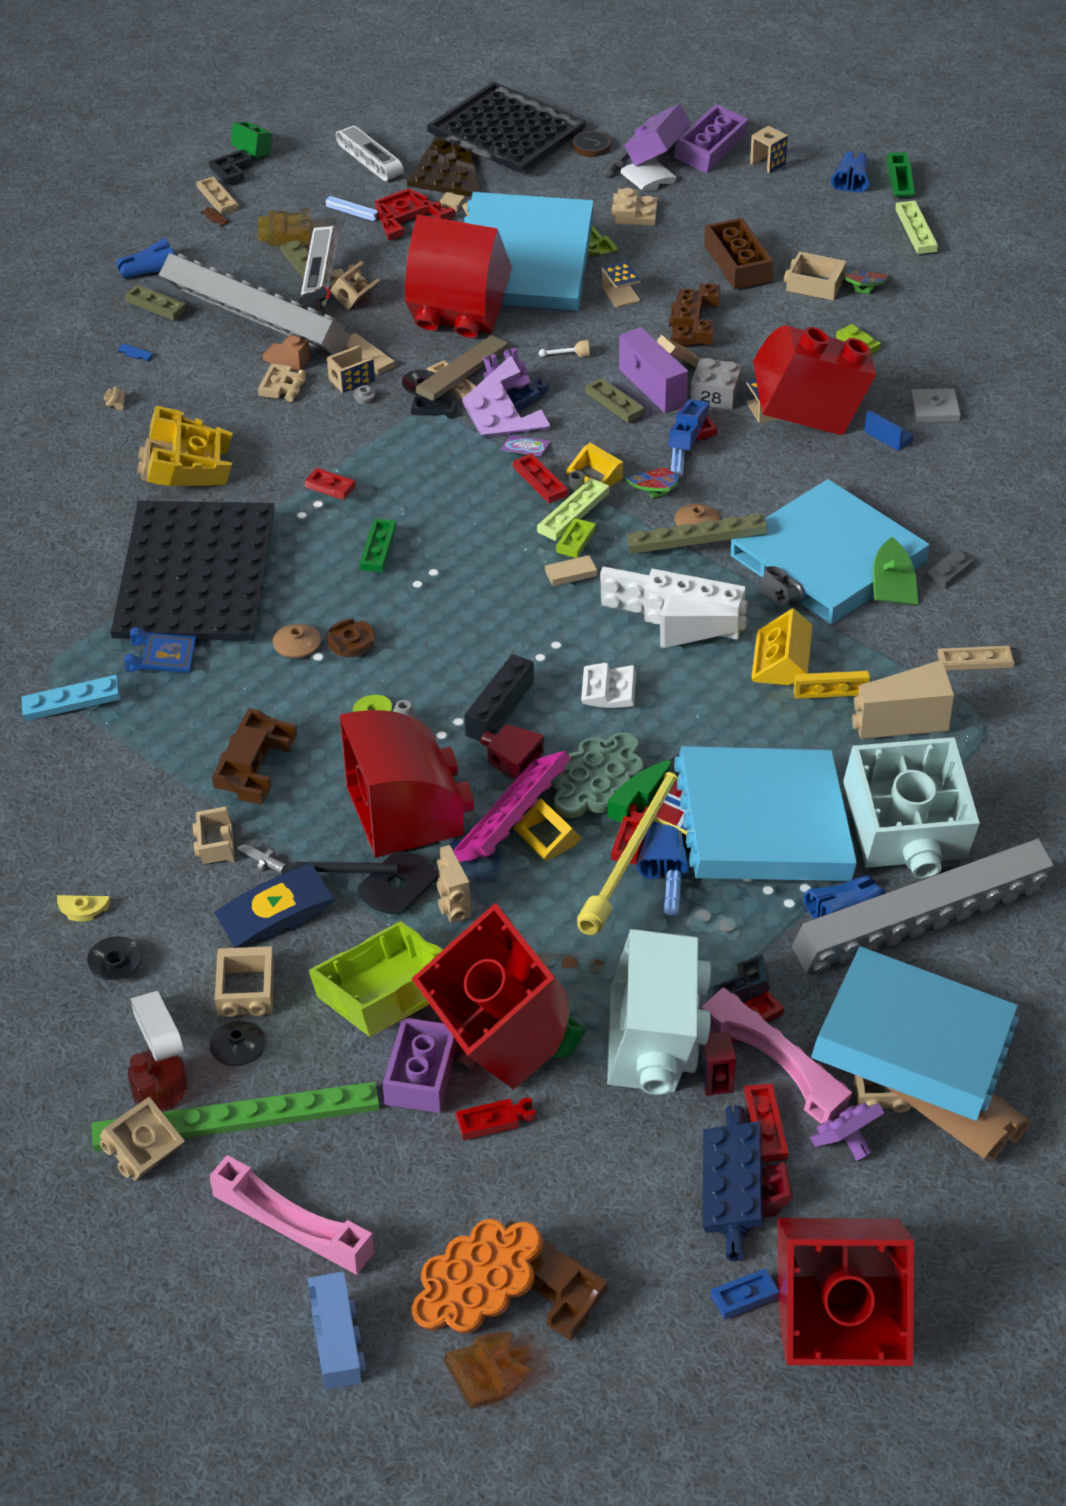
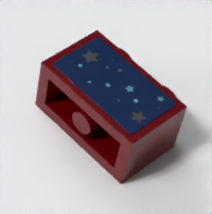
(718, 1064)

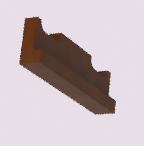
(214, 216)

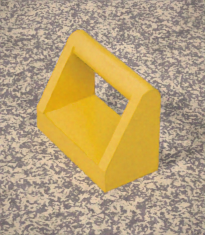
(600, 461)
(538, 813)

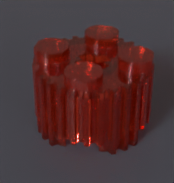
(160, 1080)

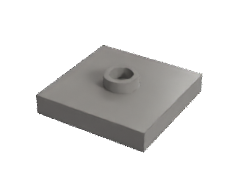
(935, 405)

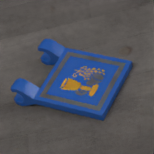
(161, 652)

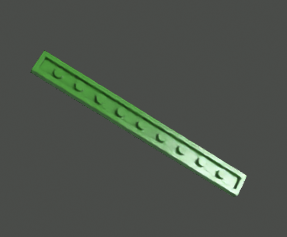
(265, 1111)

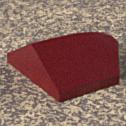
(776, 1189)

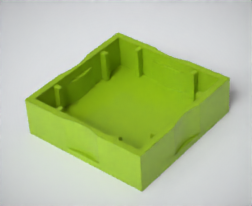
(374, 980)

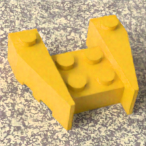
(194, 452)

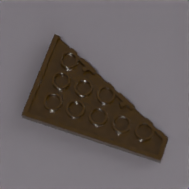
(445, 169)

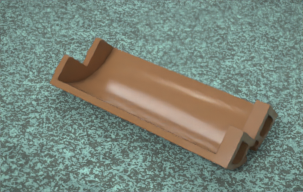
(983, 1136)

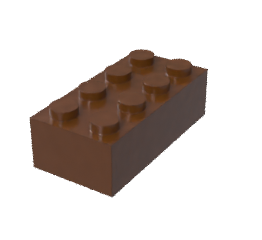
(738, 253)

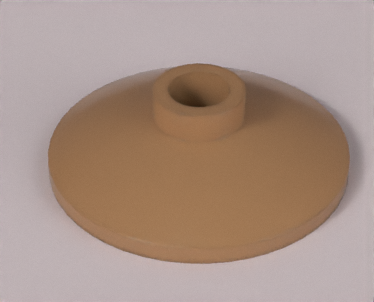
(695, 514)
(296, 640)

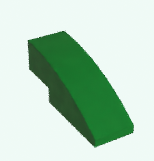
(900, 174)
(638, 791)

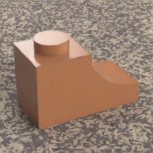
(291, 352)

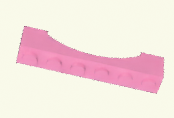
(822, 1092)
(337, 1241)

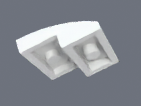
(648, 175)
(608, 686)

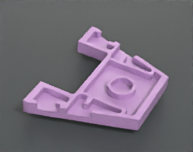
(494, 411)

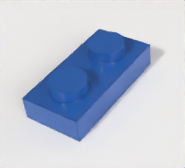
(744, 1293)

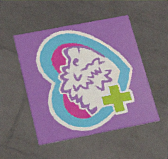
(525, 445)

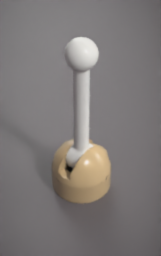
(580, 349)

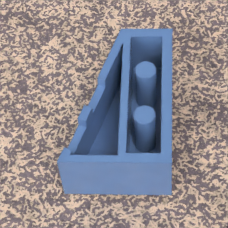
(335, 1331)

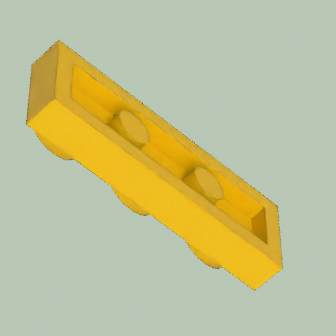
(829, 684)

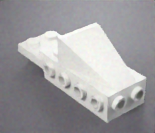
(684, 614)

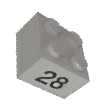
(716, 382)

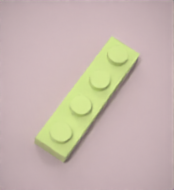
(916, 227)
(573, 507)

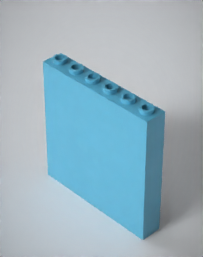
(544, 242)
(828, 547)
(764, 814)
(917, 1033)

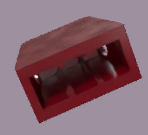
(512, 749)

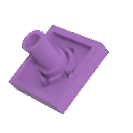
(847, 1128)

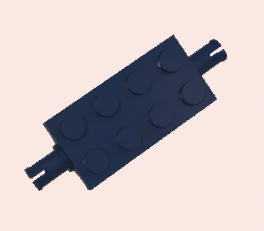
(733, 1180)

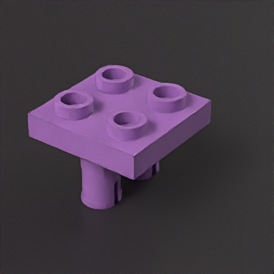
(516, 383)

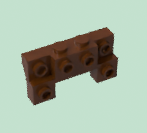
(686, 315)
(246, 753)
(568, 1286)

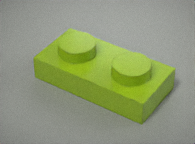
(852, 331)
(575, 538)

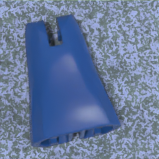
(852, 174)
(146, 261)
(662, 844)
(835, 898)

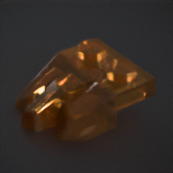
(488, 1368)

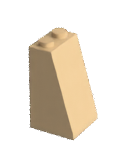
(905, 703)

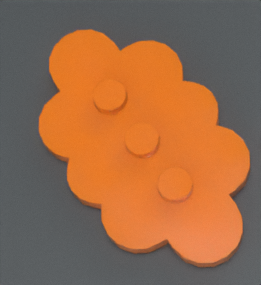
(477, 1276)

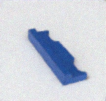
(135, 352)

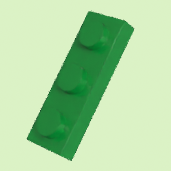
(378, 545)

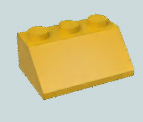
(782, 649)

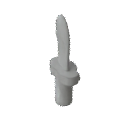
(265, 859)

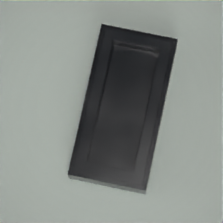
(424, 406)

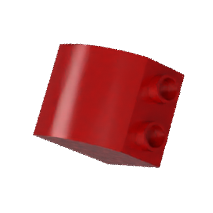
(455, 275)
(812, 377)
(401, 781)
(497, 998)
(845, 1291)

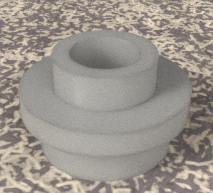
(364, 394)

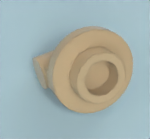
(115, 398)

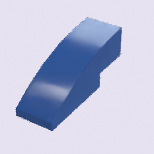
(688, 424)

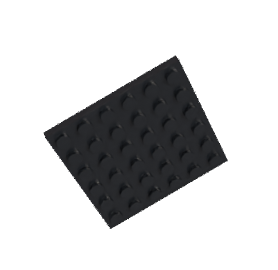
(506, 127)

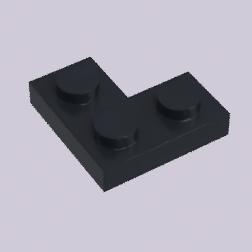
(230, 165)
(752, 979)

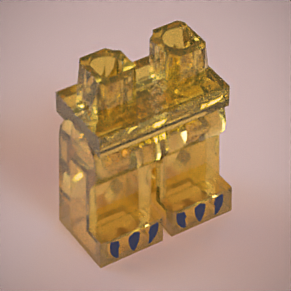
(284, 227)

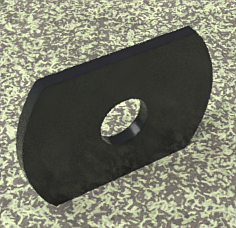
(389, 900)

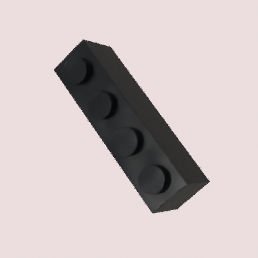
(499, 697)

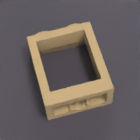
(815, 265)
(241, 961)

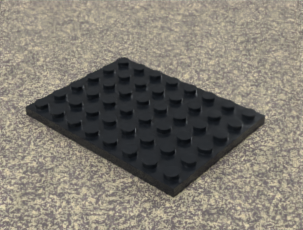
(195, 569)

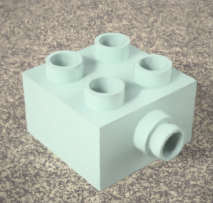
(911, 804)
(656, 1012)

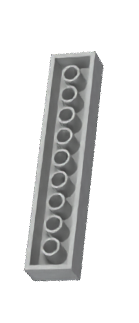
(254, 303)
(922, 906)

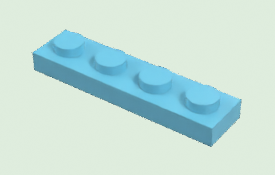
(71, 697)

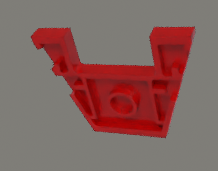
(405, 206)

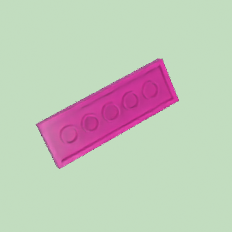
(510, 807)

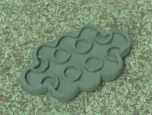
(596, 774)

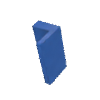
(886, 431)

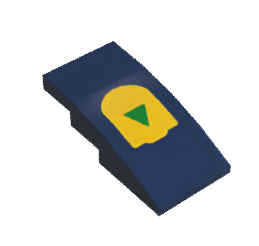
(275, 905)

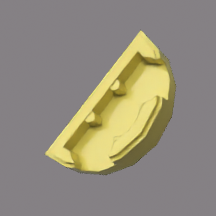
(82, 907)

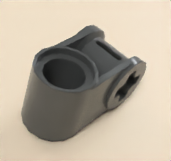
(780, 587)

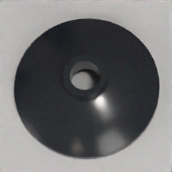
(414, 378)
(107, 952)
(239, 1050)

